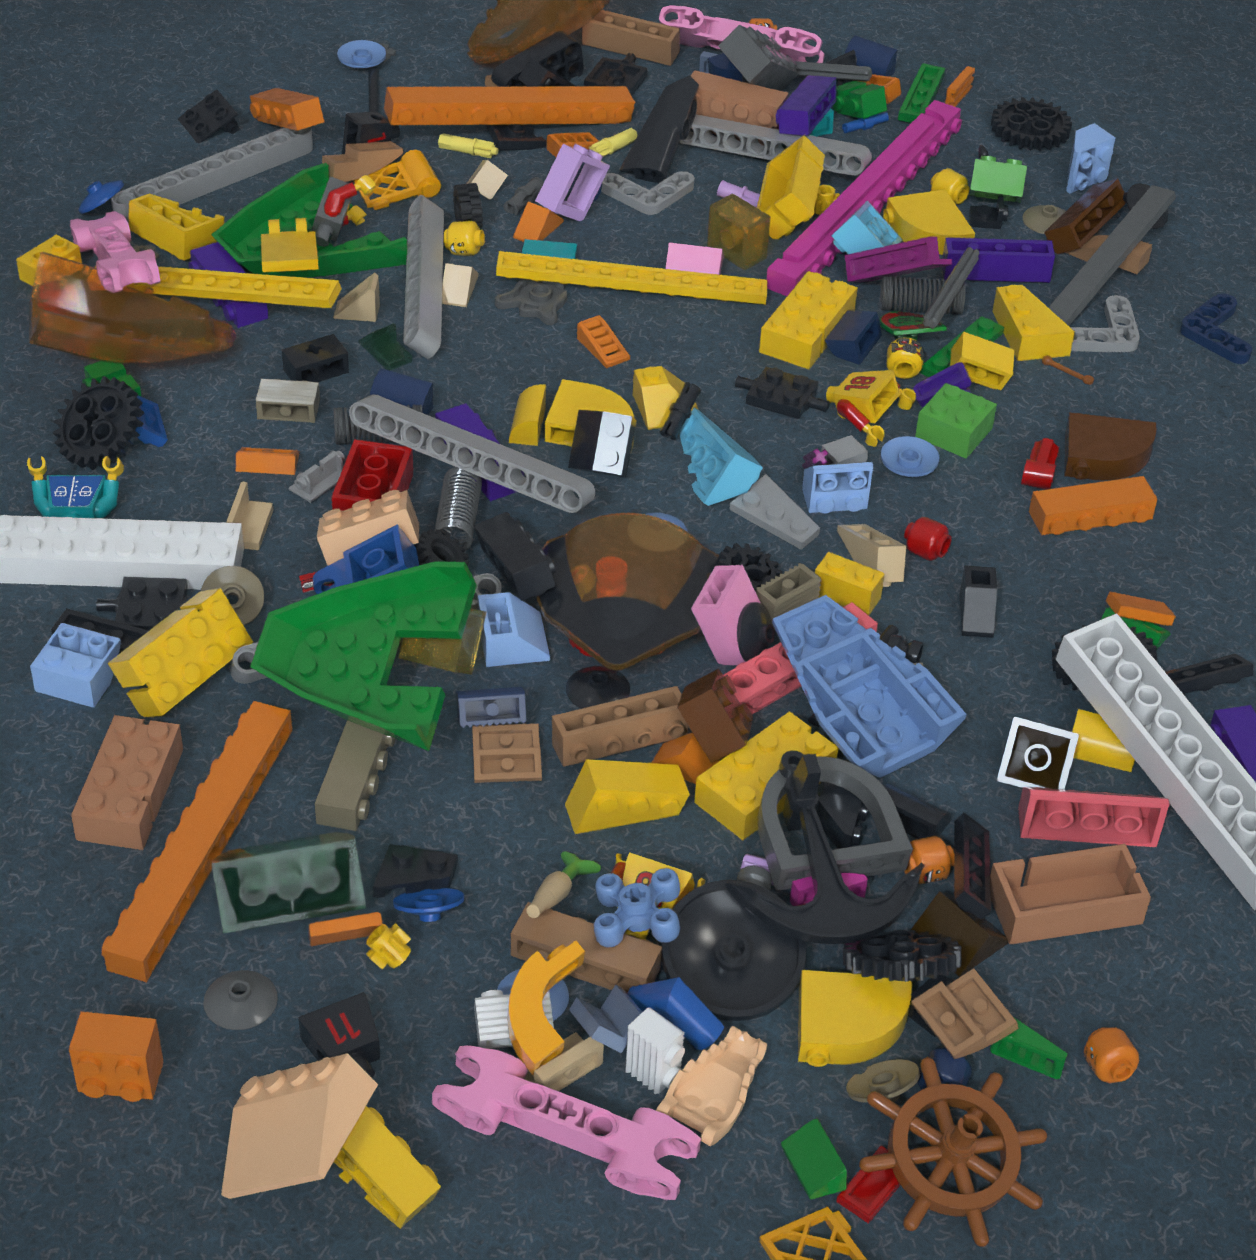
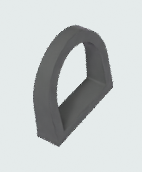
(871, 859)

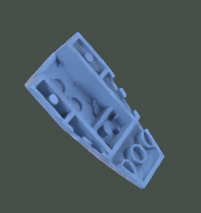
(863, 691)

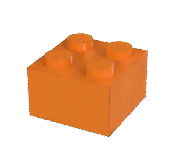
(116, 1056)

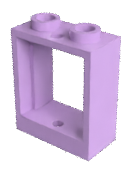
(562, 176)

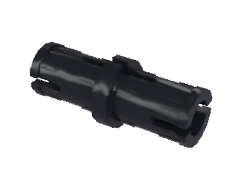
(680, 411)

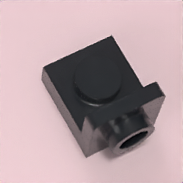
(988, 217)

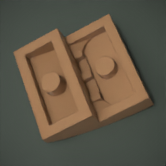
(506, 753)
(965, 1014)

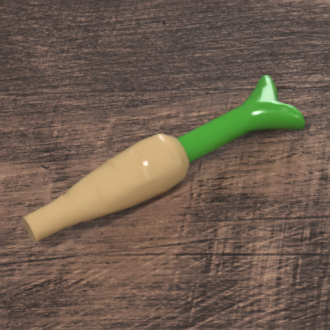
(558, 884)

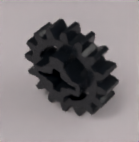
(755, 563)

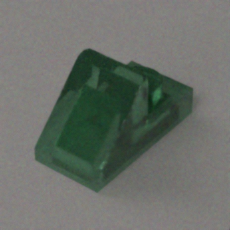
(385, 349)

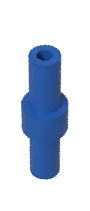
(866, 123)

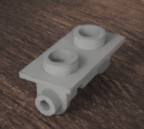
(320, 478)

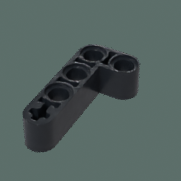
(557, 52)

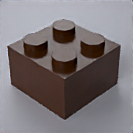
(716, 715)

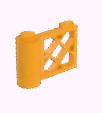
(413, 174)
(791, 1231)

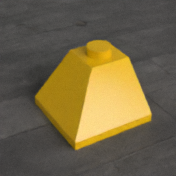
(654, 393)

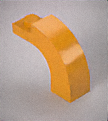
(528, 1027)

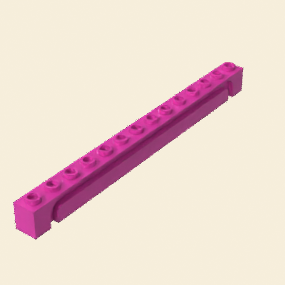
(876, 183)

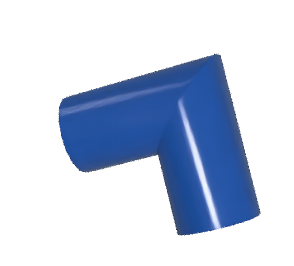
(681, 1007)

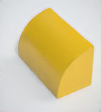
(529, 416)
(1099, 743)

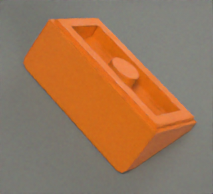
(267, 460)

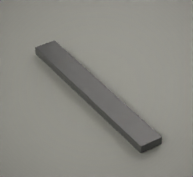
(1112, 253)

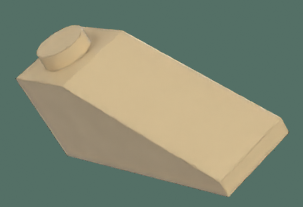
(875, 551)

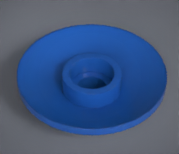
(99, 194)
(429, 902)

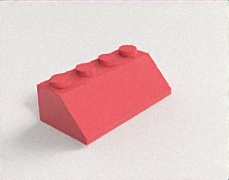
(1091, 816)

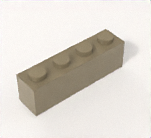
(352, 777)

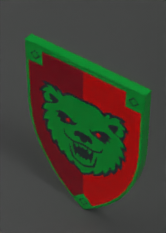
(906, 323)

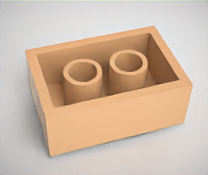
(348, 528)

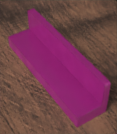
(894, 260)

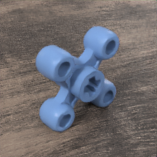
(637, 907)

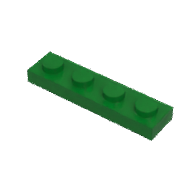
(921, 92)
(982, 328)

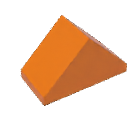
(536, 223)
(687, 754)

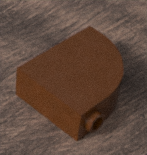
(1106, 446)

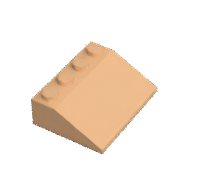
(293, 1124)

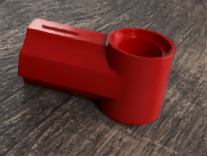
(1041, 466)

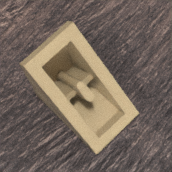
(458, 284)
(361, 302)

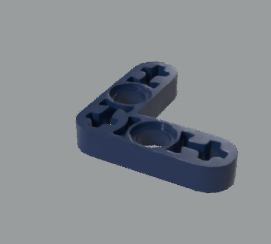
(1203, 329)

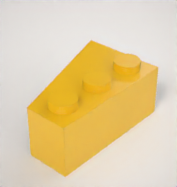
(1031, 325)
(624, 794)

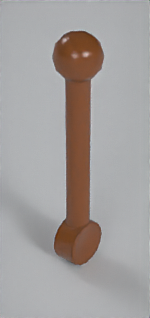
(1087, 379)

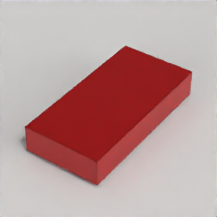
(869, 1191)

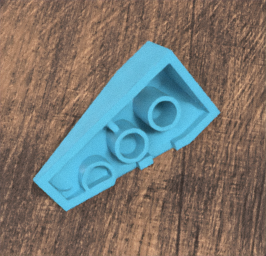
(719, 461)

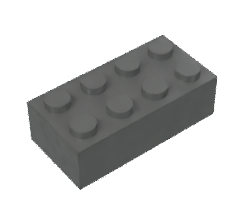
(759, 58)

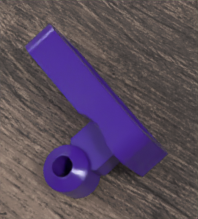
(954, 375)

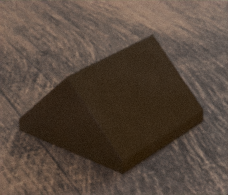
(976, 936)

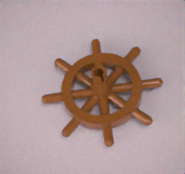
(954, 1150)

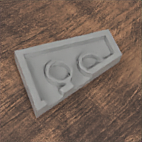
(775, 512)

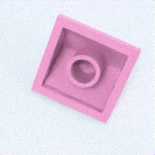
(694, 258)

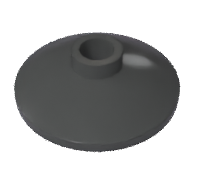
(242, 1010)

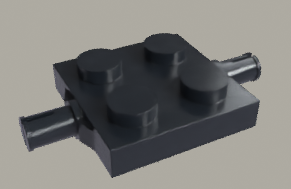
(617, 73)
(782, 392)
(146, 600)

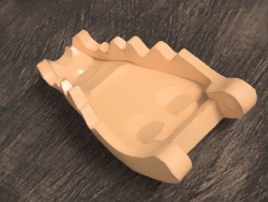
(715, 1086)

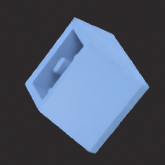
(1089, 157)
(837, 487)
(511, 631)
(75, 665)

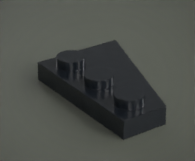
(515, 137)

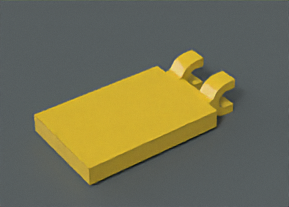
(289, 249)

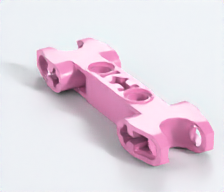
(703, 30)
(117, 260)
(628, 1145)

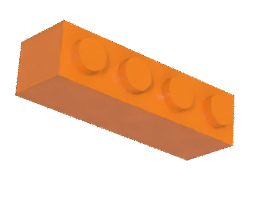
(286, 109)
(1092, 505)

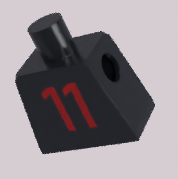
(368, 128)
(342, 1030)

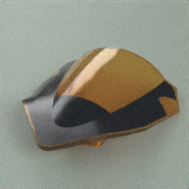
(625, 586)

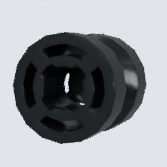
(913, 649)

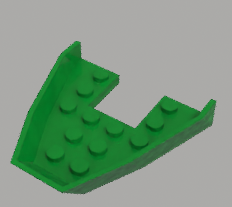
(301, 199)
(345, 641)

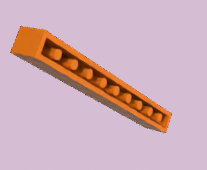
(508, 105)
(200, 837)

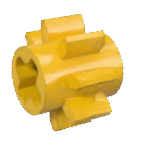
(826, 196)
(388, 946)

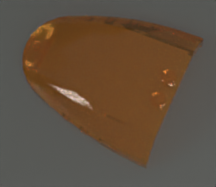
(534, 21)
(131, 326)

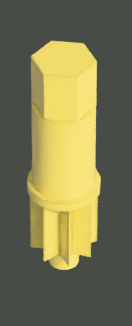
(614, 143)
(467, 145)

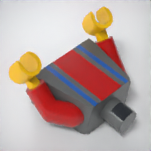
(334, 208)

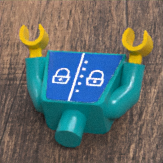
(76, 494)

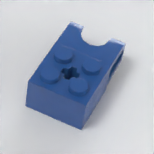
(375, 557)

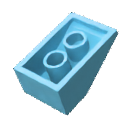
(865, 231)

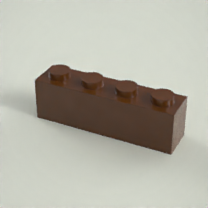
(1086, 216)

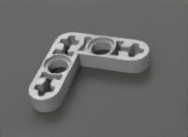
(646, 200)
(1114, 334)

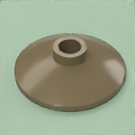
(1041, 217)
(241, 583)
(887, 1077)

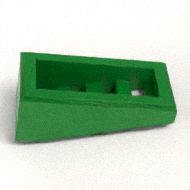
(1031, 1051)

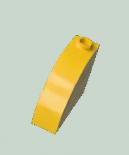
(926, 216)
(579, 396)
(849, 1016)

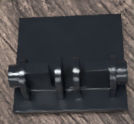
(209, 117)

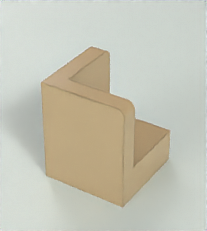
(488, 179)

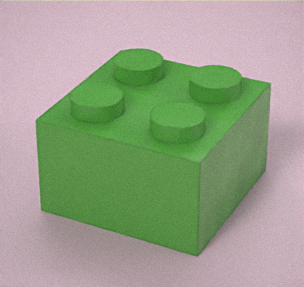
(998, 179)
(956, 420)

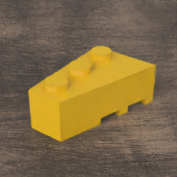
(170, 226)
(386, 1169)

